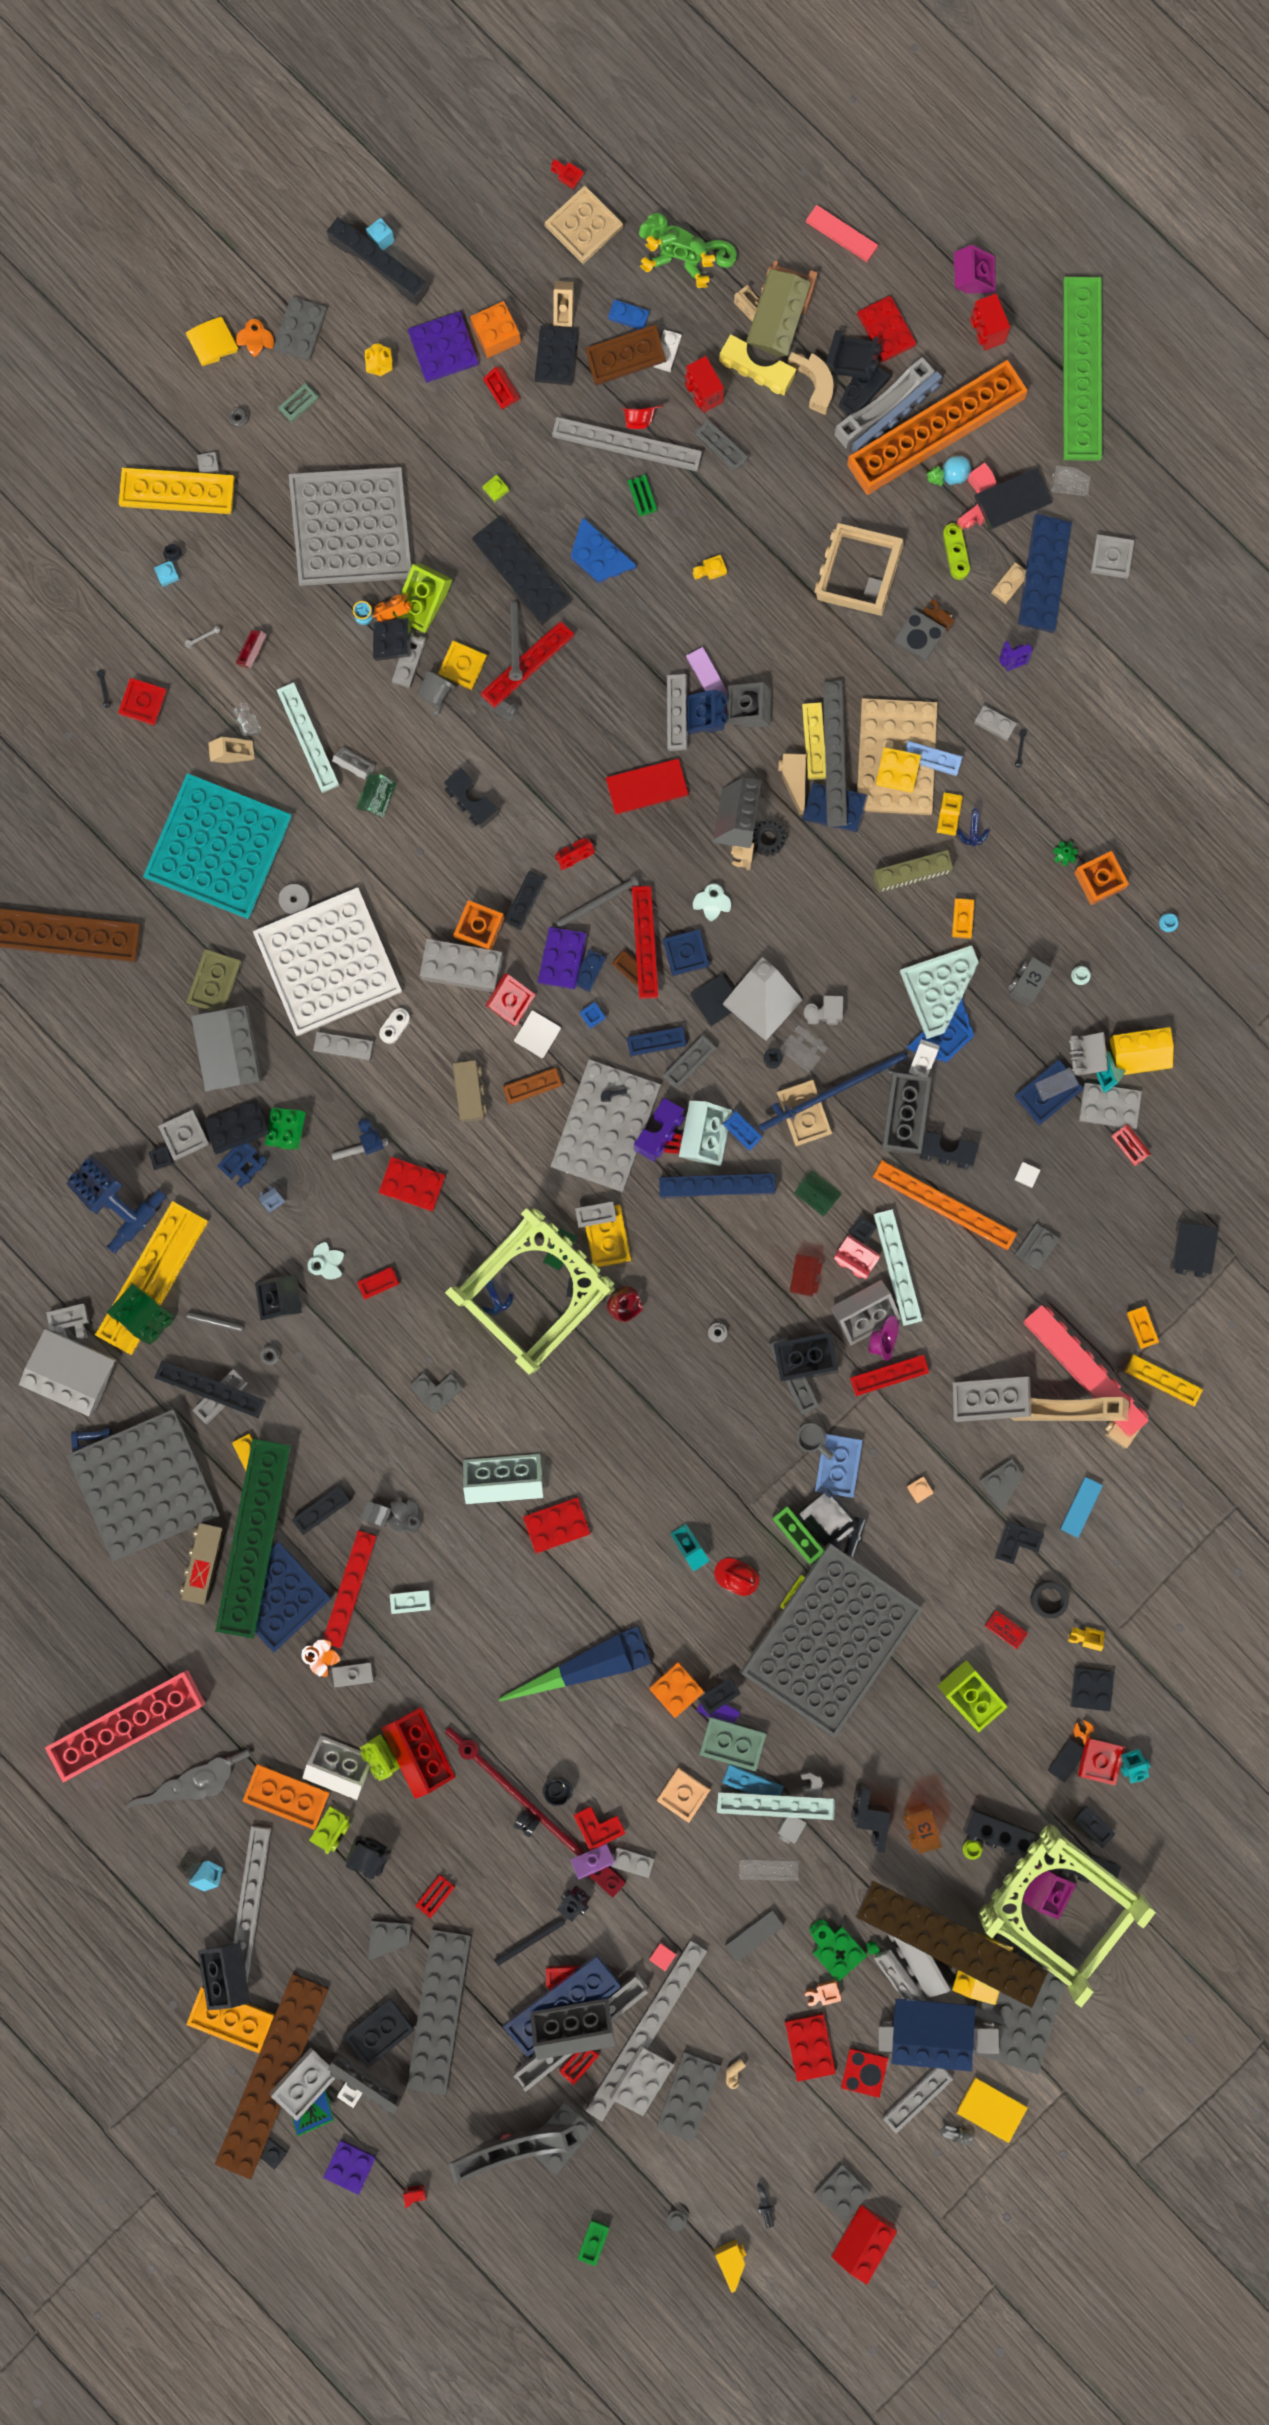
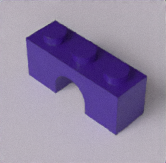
(652, 1144)

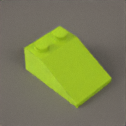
(426, 594)
(972, 1696)

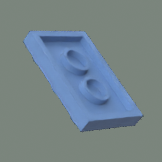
(841, 1471)

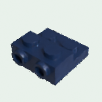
(706, 712)

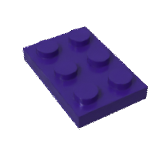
(562, 958)

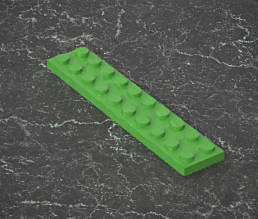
(1082, 369)

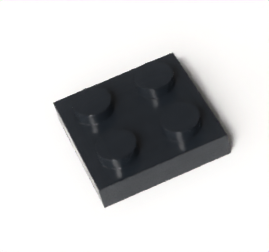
(392, 639)
(1092, 1689)

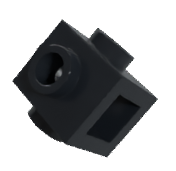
(573, 1903)

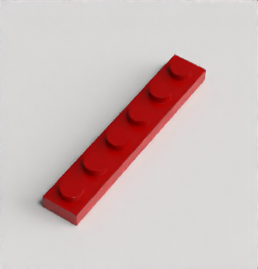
(528, 664)
(644, 942)
(349, 1588)

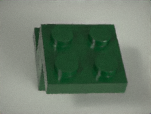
(141, 1314)

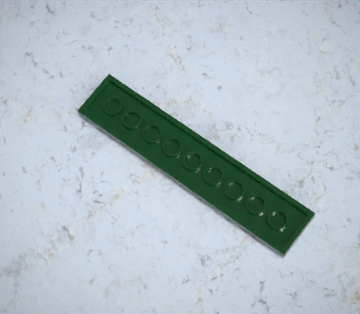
(253, 1538)

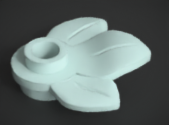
(712, 904)
(329, 1261)

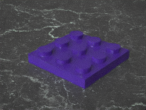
(443, 347)

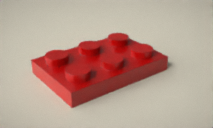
(886, 322)
(412, 1184)
(556, 1525)
(810, 2047)

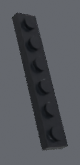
(210, 1389)

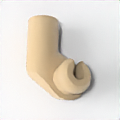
(732, 2073)

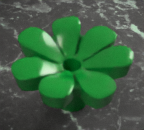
(1065, 856)

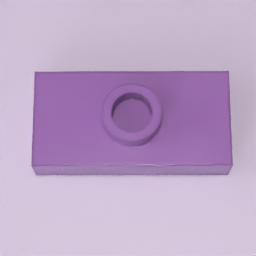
(592, 1861)

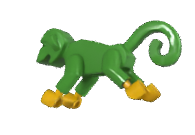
(682, 245)

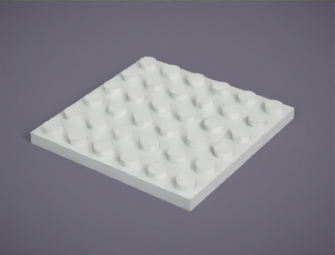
(327, 961)

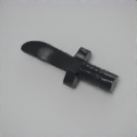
(766, 2209)

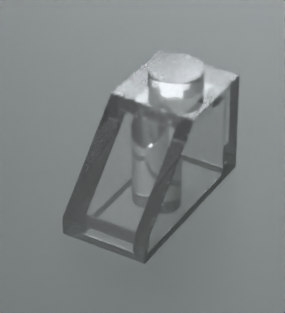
(1070, 481)

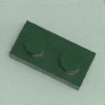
(554, 1261)

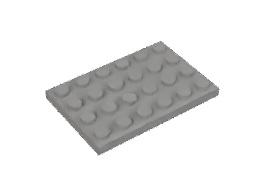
(602, 1135)

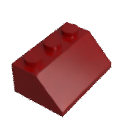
(864, 2243)

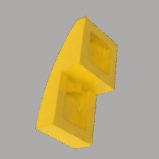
(949, 814)

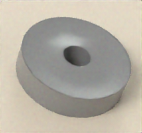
(288, 893)

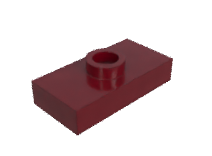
(251, 649)

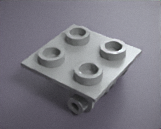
(1088, 1054)

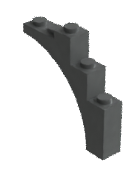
(521, 2145)

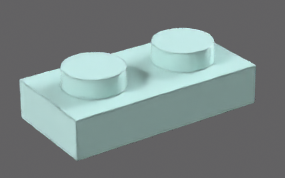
(410, 1601)

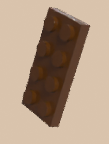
(625, 355)

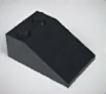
(806, 1357)

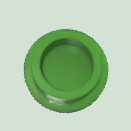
(936, 475)

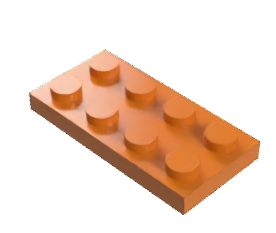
(286, 1796)

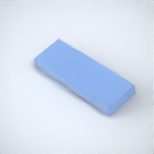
(935, 758)

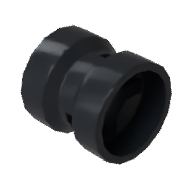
(521, 1822)

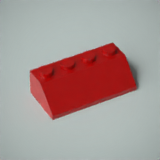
(418, 1753)

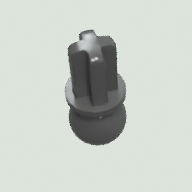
(958, 2135)

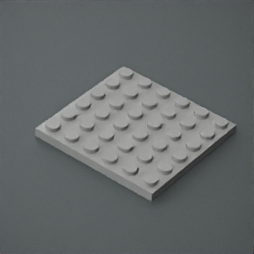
(350, 526)

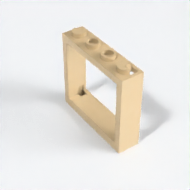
(867, 536)

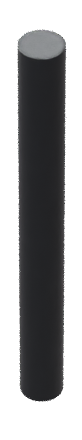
(529, 1941)

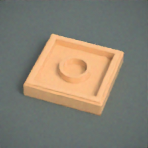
(683, 1794)

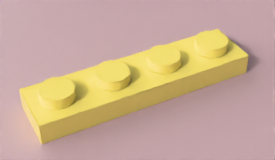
(814, 740)

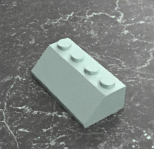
(502, 1478)

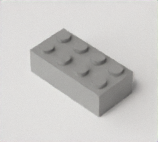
(461, 965)

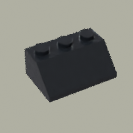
(224, 1976)

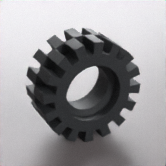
(774, 828)

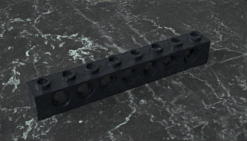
(978, 1819)

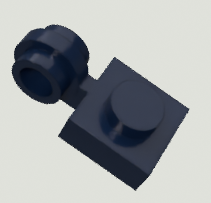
(370, 1140)

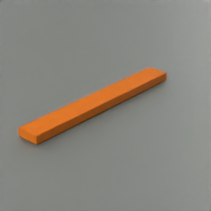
(944, 1205)

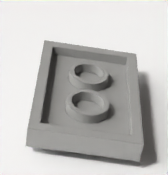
(1111, 1108)
(641, 2080)
(302, 2084)

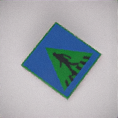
(316, 2116)

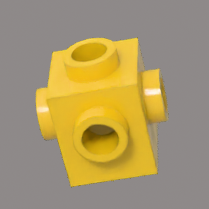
(378, 359)

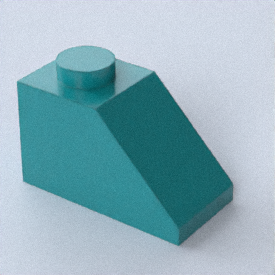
(689, 1547)

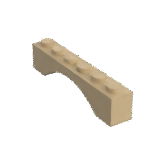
(1078, 1410)

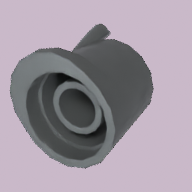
(434, 690)

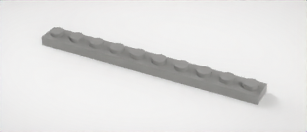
(648, 2025)

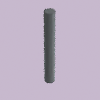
(214, 1321)

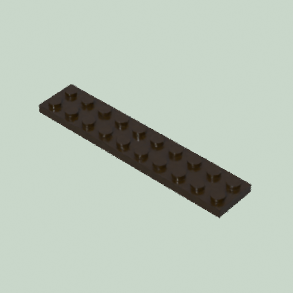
(951, 1944)

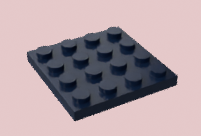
(288, 1599)

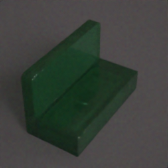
(376, 795)
(817, 1193)

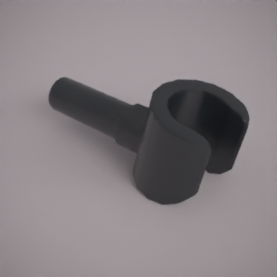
(606, 1095)

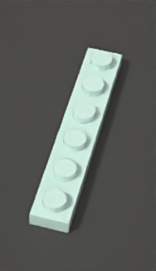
(307, 737)
(897, 1267)
(776, 1806)

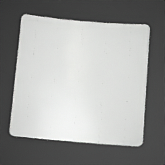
(537, 1034)

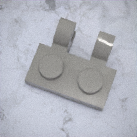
(67, 1318)

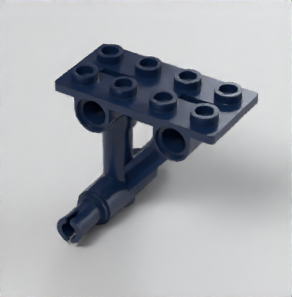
(98, 1189)

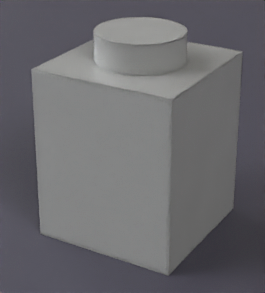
(791, 1829)

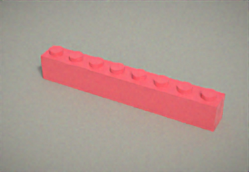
(1081, 1365)

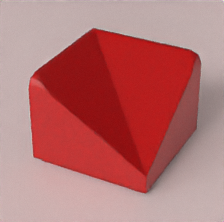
(414, 2194)

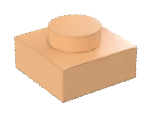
(919, 1489)

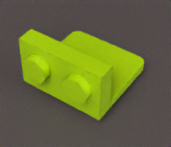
(379, 1758)

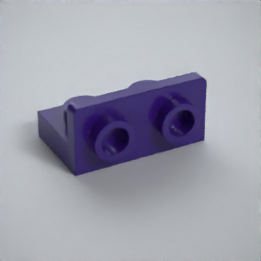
(1014, 658)

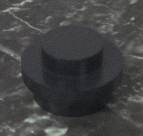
(172, 553)

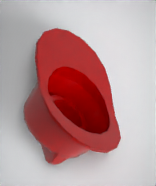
(639, 417)
(736, 1576)

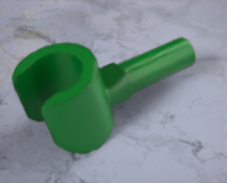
(872, 1948)

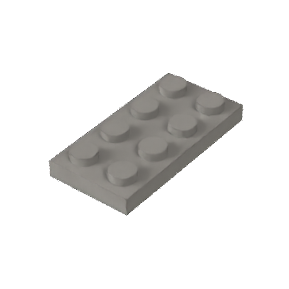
(992, 1399)

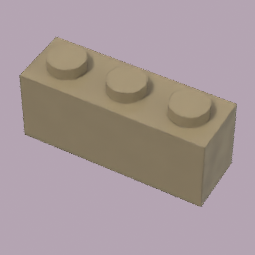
(469, 1091)

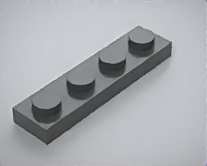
(799, 1389)

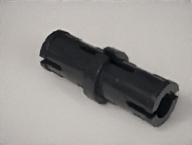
(853, 1541)

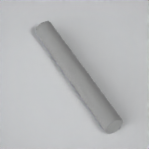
(353, 1150)

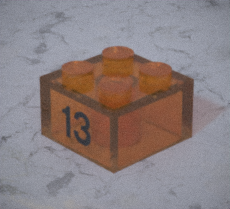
(922, 1828)

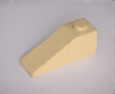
(793, 775)

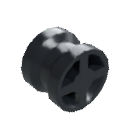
(771, 1061)

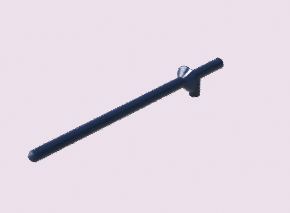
(791, 1112)

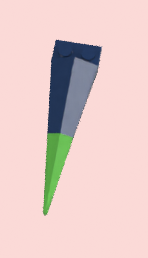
(612, 1657)

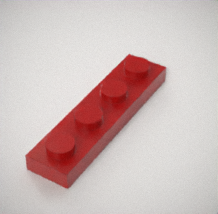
(889, 1375)

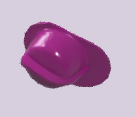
(884, 1339)

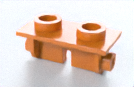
(398, 603)

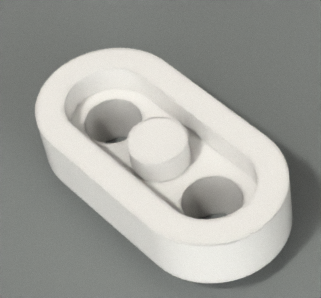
(397, 1027)

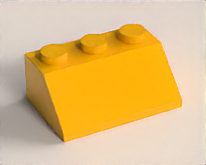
(1143, 1051)
(975, 1989)

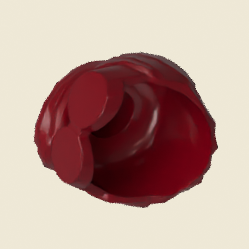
(622, 1304)

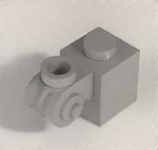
(830, 1012)

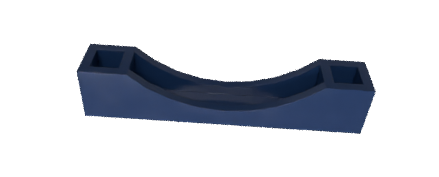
(716, 1185)

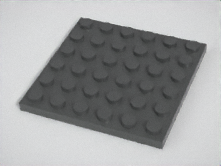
(143, 1485)

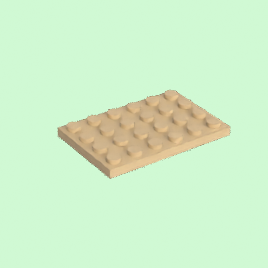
(892, 726)

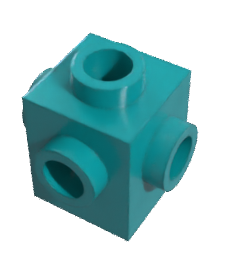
(1134, 1766)

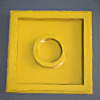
(462, 665)

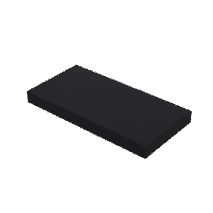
(1013, 499)

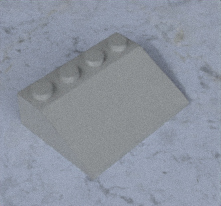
(67, 1372)

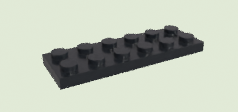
(521, 570)

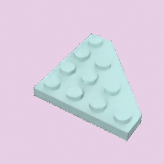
(939, 987)

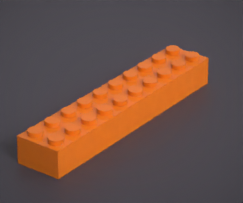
(937, 427)

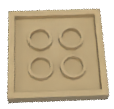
(583, 224)

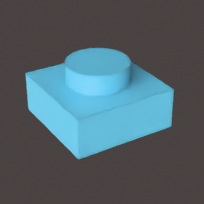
(166, 573)

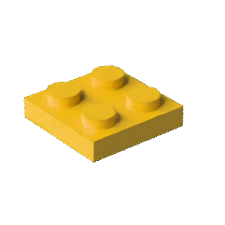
(898, 770)

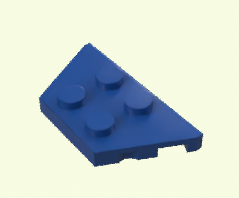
(598, 555)
(955, 1037)

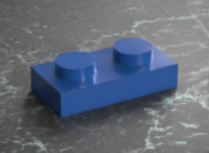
(628, 315)

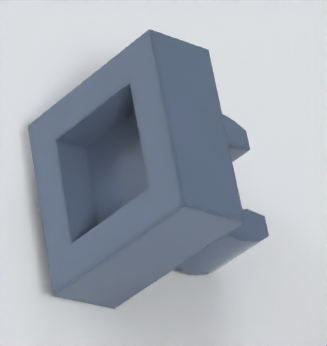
(271, 1199)

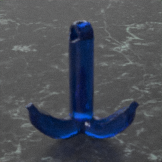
(974, 838)
(496, 1300)

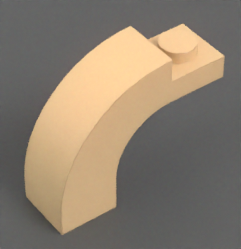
(821, 377)

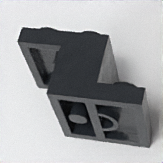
(871, 1817)

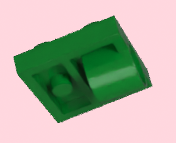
(285, 1128)

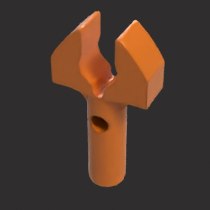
(1089, 1728)

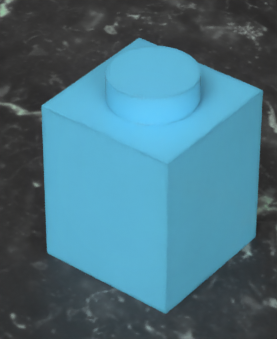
(380, 234)

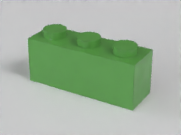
(797, 1534)

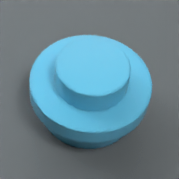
(1168, 922)

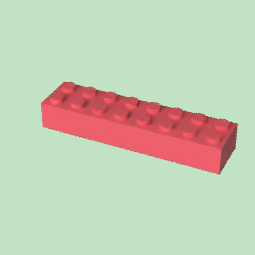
(125, 1726)

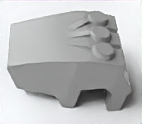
(816, 1784)

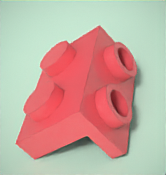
(856, 1257)

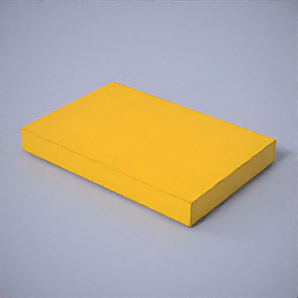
(608, 1241)
(991, 2109)

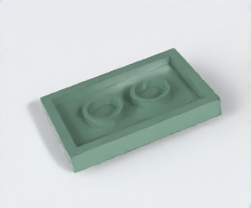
(733, 1743)

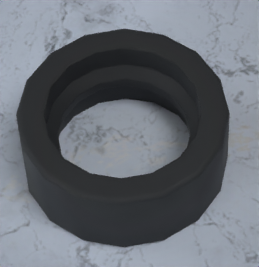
(1049, 1614)

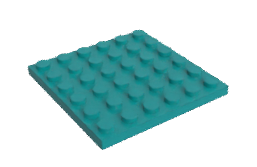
(217, 846)

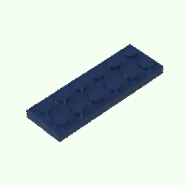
(1044, 573)
(585, 1984)

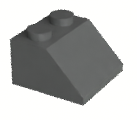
(749, 705)

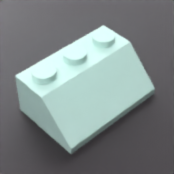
(704, 1134)

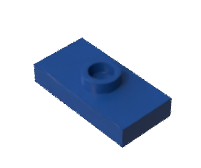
(742, 1130)

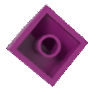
(974, 270)
(1049, 1893)

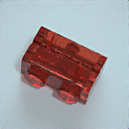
(804, 1275)

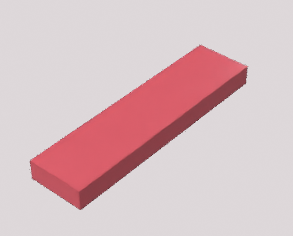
(841, 233)

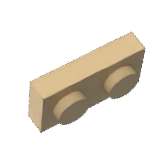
(1009, 583)

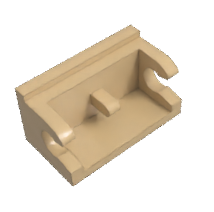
(747, 301)
(744, 854)

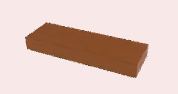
(532, 1086)

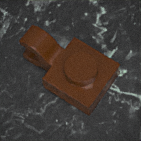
(941, 617)

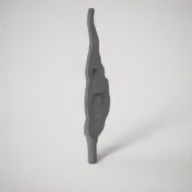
(197, 1782)

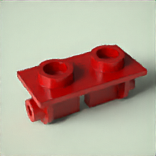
(582, 850)

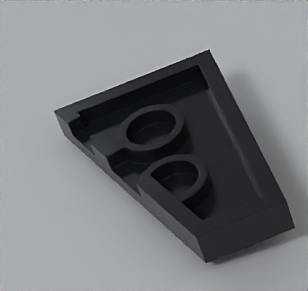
(861, 391)

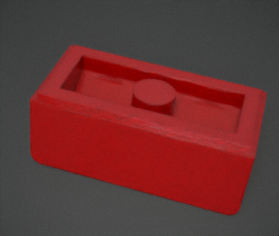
(501, 387)

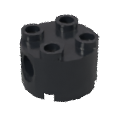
(367, 1857)

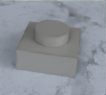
(208, 463)

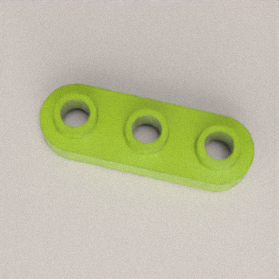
(956, 559)

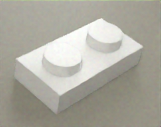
(670, 344)
(924, 1058)

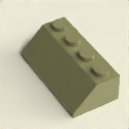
(778, 312)

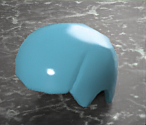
(956, 469)

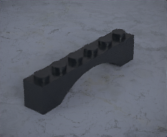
(356, 244)

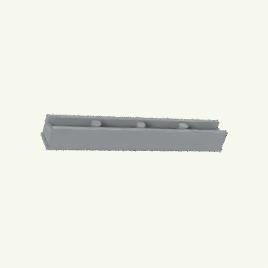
(619, 2001)

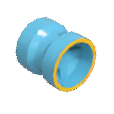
(361, 609)

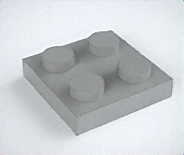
(1112, 556)
(184, 1135)

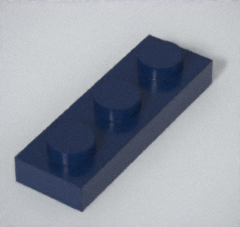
(656, 1041)

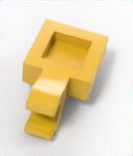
(712, 567)
(1090, 1637)

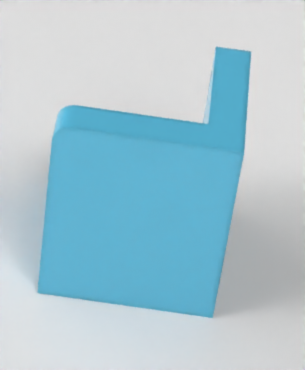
(207, 1876)

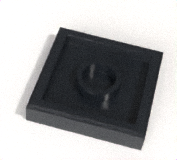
(711, 998)

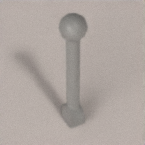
(189, 644)

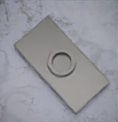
(352, 1674)

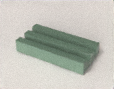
(302, 408)

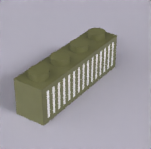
(912, 871)

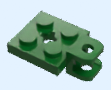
(831, 1941)

